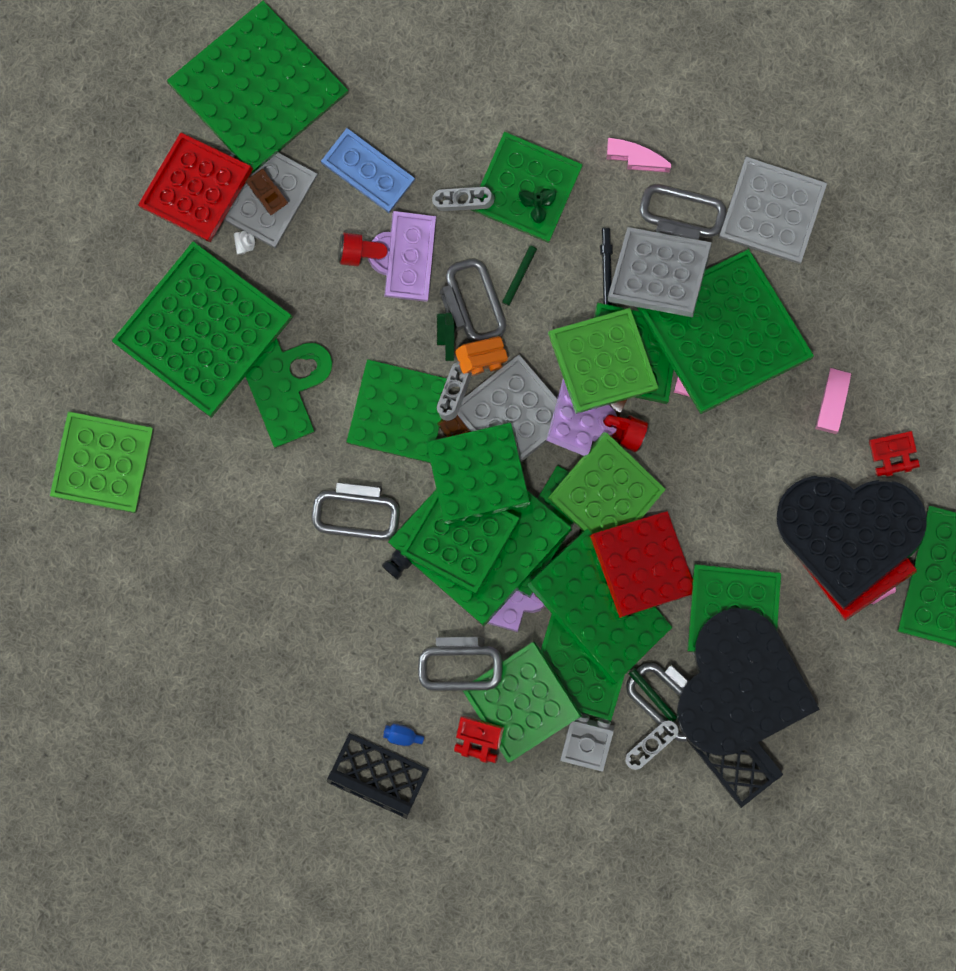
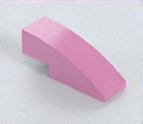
(636, 156)
(833, 401)

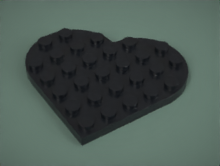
(850, 534)
(742, 687)

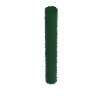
(519, 275)
(649, 691)

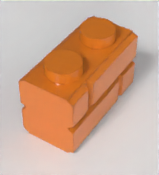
(481, 355)

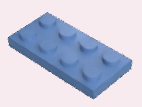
(367, 170)

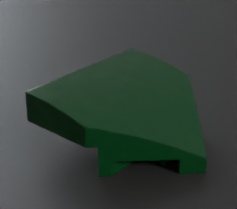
(445, 334)

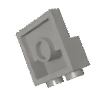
(588, 742)

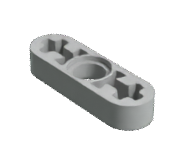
(471, 204)
(456, 400)
(643, 759)

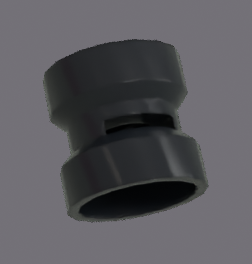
(401, 561)

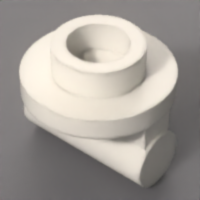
(244, 242)

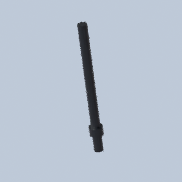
(606, 251)

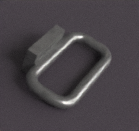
(677, 228)
(454, 304)
(358, 494)
(460, 646)
(672, 678)

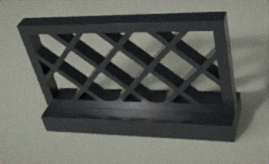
(759, 758)
(368, 792)

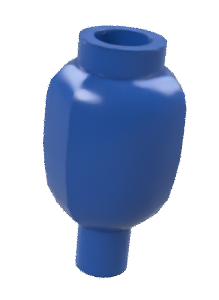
(401, 735)

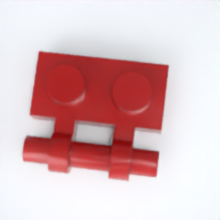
(891, 447)
(480, 733)

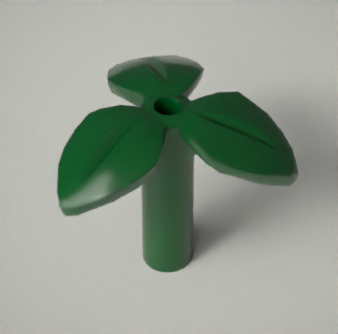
(539, 199)

